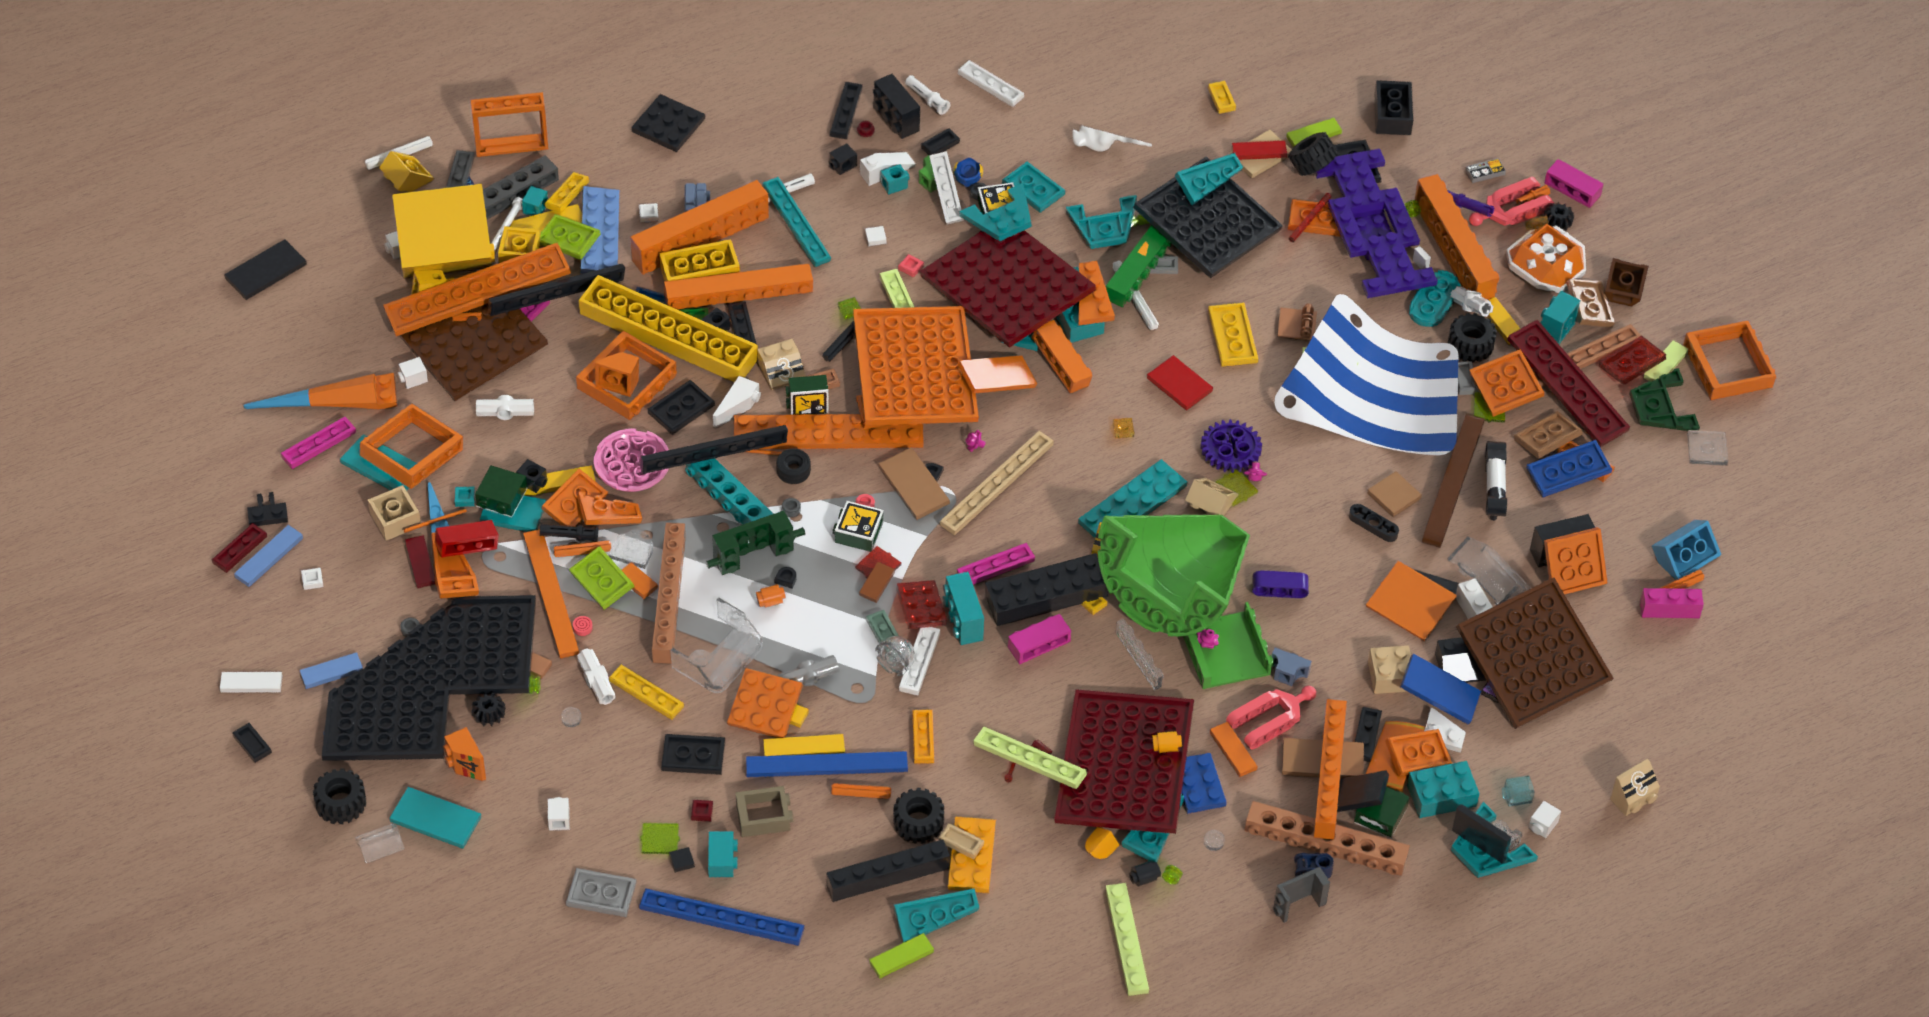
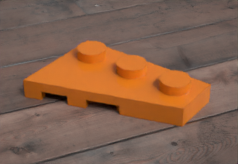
(600, 511)

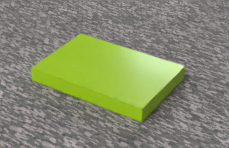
(572, 236)
(601, 578)

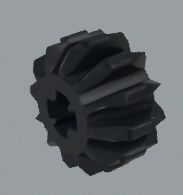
(1559, 216)
(488, 709)

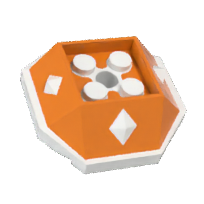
(1547, 258)

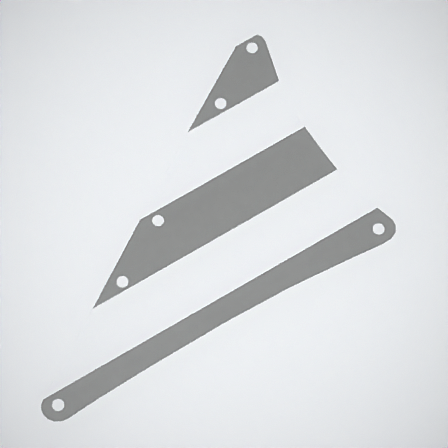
(817, 616)

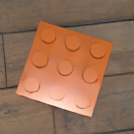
(1506, 383)
(1576, 560)
(765, 703)

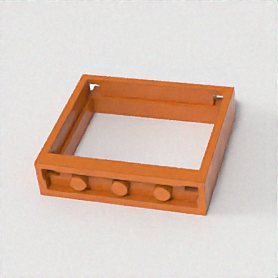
(509, 105)
(1743, 329)
(620, 344)
(451, 446)

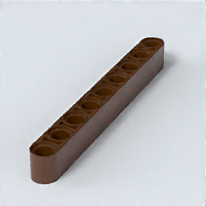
(1453, 480)

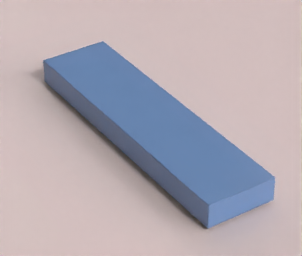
(268, 556)

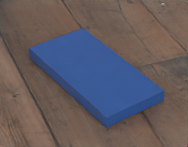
(1569, 468)
(1440, 689)

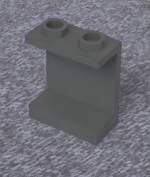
(1309, 883)

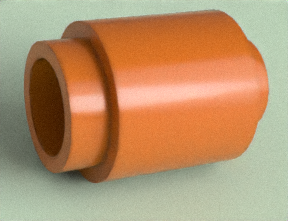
(770, 596)

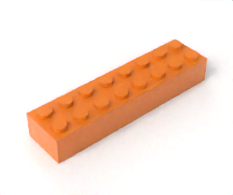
(701, 225)
(1455, 237)

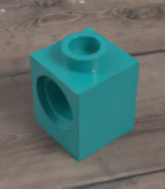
(894, 179)
(534, 201)

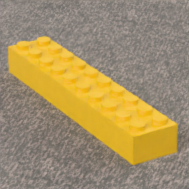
(668, 329)

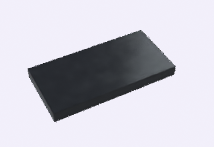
(265, 269)

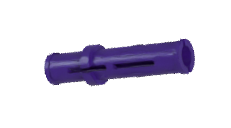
(1471, 204)

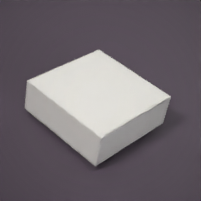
(648, 212)
(875, 236)
(1421, 258)
(312, 578)

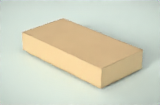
(961, 841)

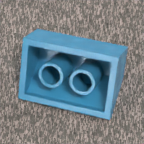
(1687, 549)

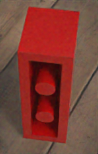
(466, 538)

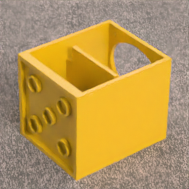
(443, 230)

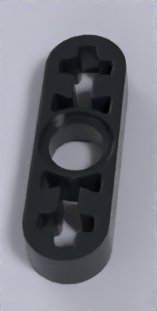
(1377, 530)

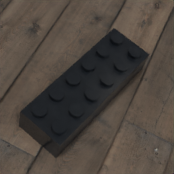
(1045, 589)

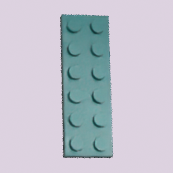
(1137, 497)

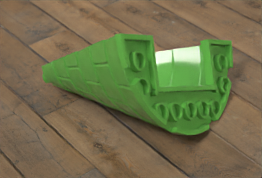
(1171, 568)

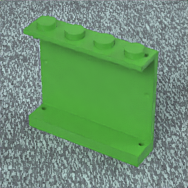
(1238, 655)

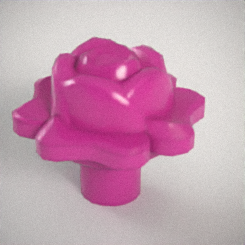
(974, 440)
(1255, 472)
(1207, 638)

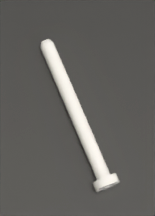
(517, 205)

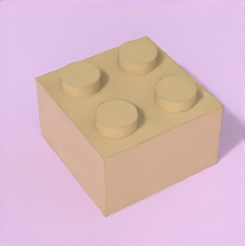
(393, 512)
(1388, 668)

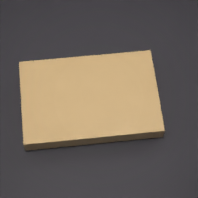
(1256, 166)

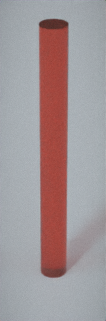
(1303, 225)

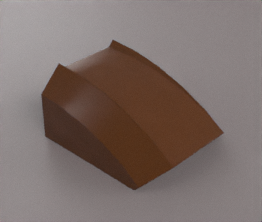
(1625, 282)

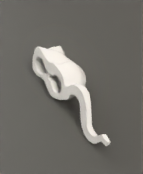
(1100, 140)

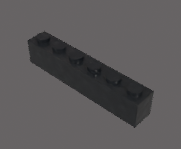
(887, 870)

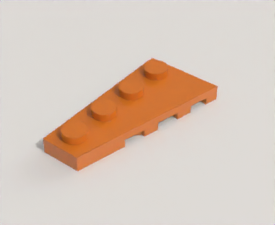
(1097, 305)

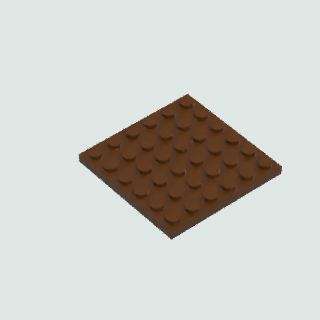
(474, 350)
(1534, 652)

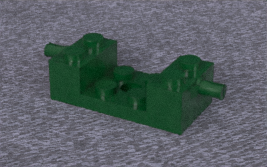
(738, 541)

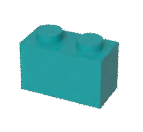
(721, 854)

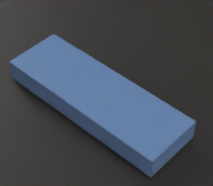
(331, 670)

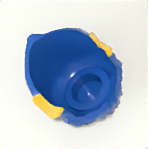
(968, 171)

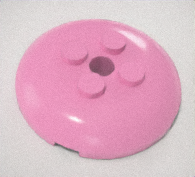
(619, 460)

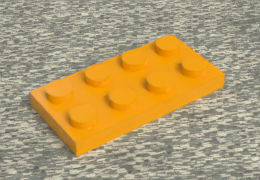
(968, 872)

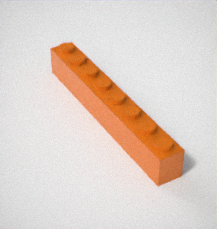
(738, 286)
(1330, 769)

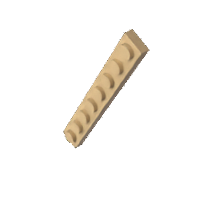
(996, 483)

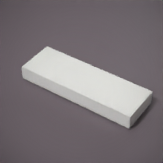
(251, 682)

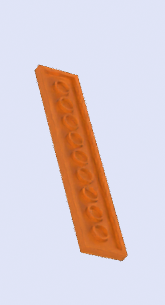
(476, 289)
(832, 431)

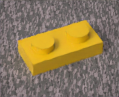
(1222, 97)

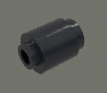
(1144, 873)

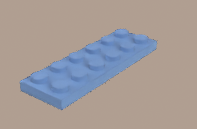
(601, 212)

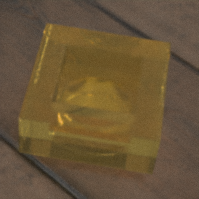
(1536, 223)
(1123, 428)

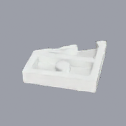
(1451, 733)

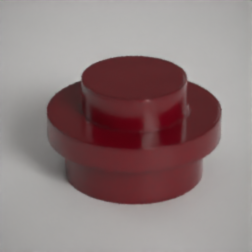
(865, 129)

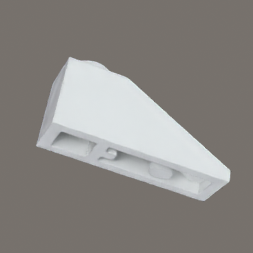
(872, 165)
(737, 401)

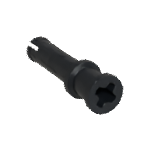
(580, 532)

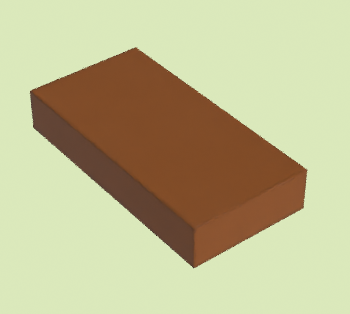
(877, 582)

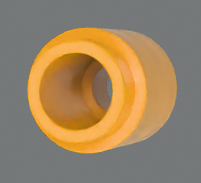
(1166, 742)

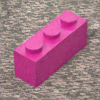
(1573, 183)
(1671, 603)
(1039, 638)

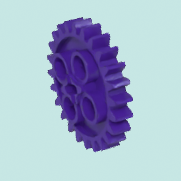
(1219, 451)

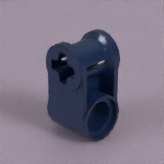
(1312, 862)

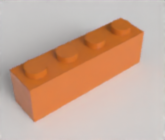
(1062, 356)

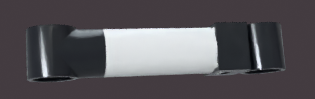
(1496, 479)

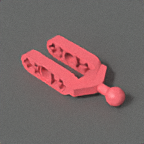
(1519, 213)
(1264, 703)

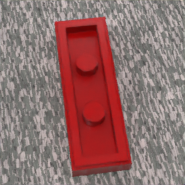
(1260, 150)

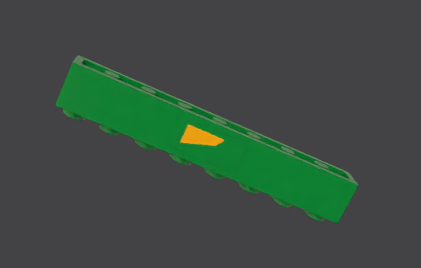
(1137, 267)

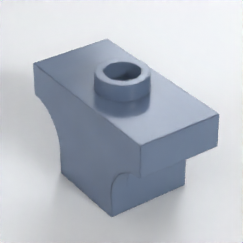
(1289, 666)

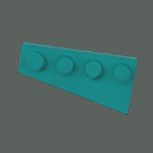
(1206, 177)
(1146, 843)
(934, 912)

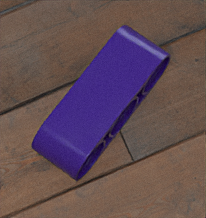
(1280, 584)

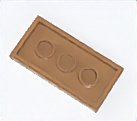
(914, 483)
(1303, 758)

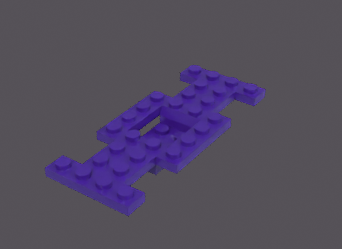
(1366, 229)

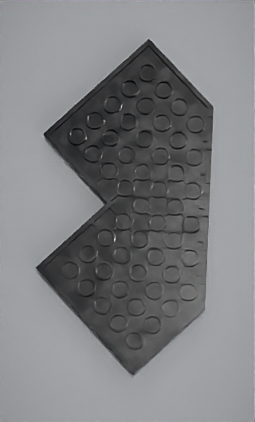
(402, 697)

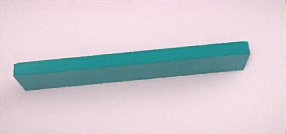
(796, 222)

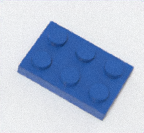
(1202, 785)

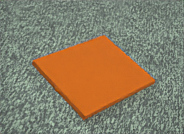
(1411, 600)

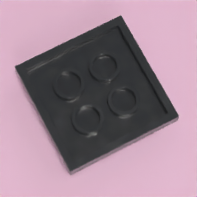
(668, 122)

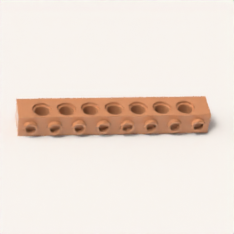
(669, 592)
(1356, 840)

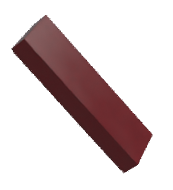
(239, 548)
(420, 561)

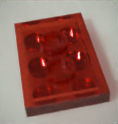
(1632, 360)
(921, 604)

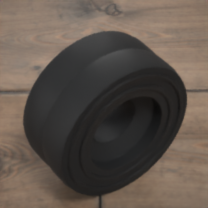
(797, 475)

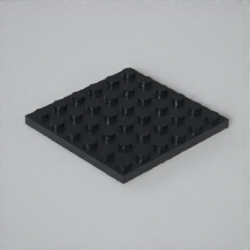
(1213, 229)

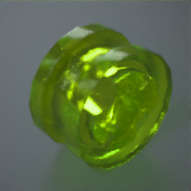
(1413, 208)
(535, 684)
(1172, 874)

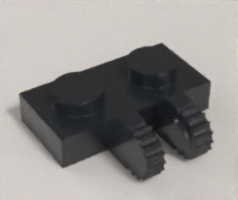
(267, 514)

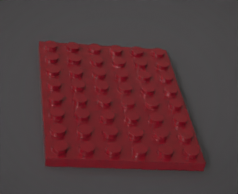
(1008, 283)
(1125, 777)

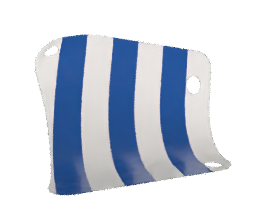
(1391, 399)

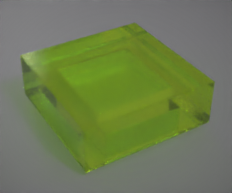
(846, 307)

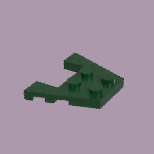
(1655, 407)

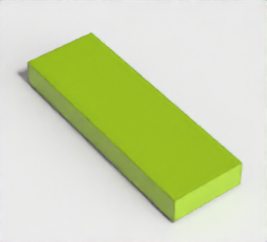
(1329, 126)
(901, 955)

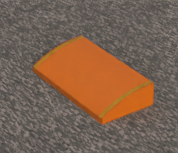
(1381, 757)

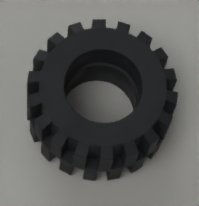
(1313, 153)
(1476, 327)
(342, 809)
(918, 829)

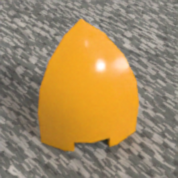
(1101, 843)

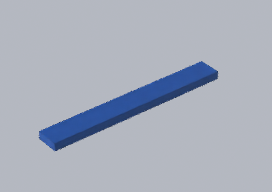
(826, 764)
(722, 917)

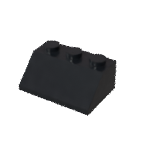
(1457, 660)

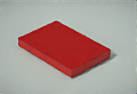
(1179, 382)

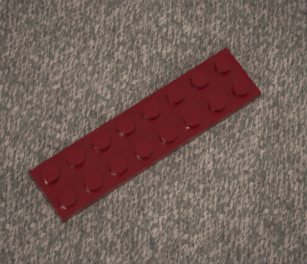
(1569, 383)

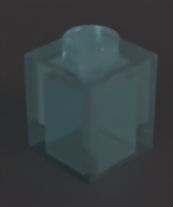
(1518, 791)

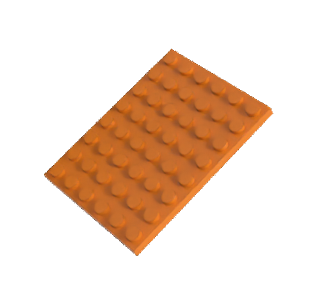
(912, 365)

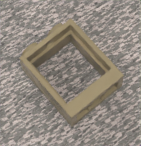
(768, 825)

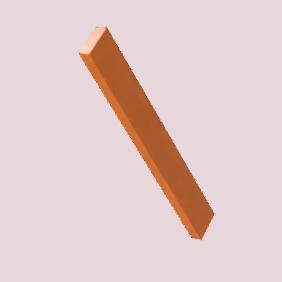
(551, 594)

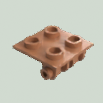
(1297, 323)

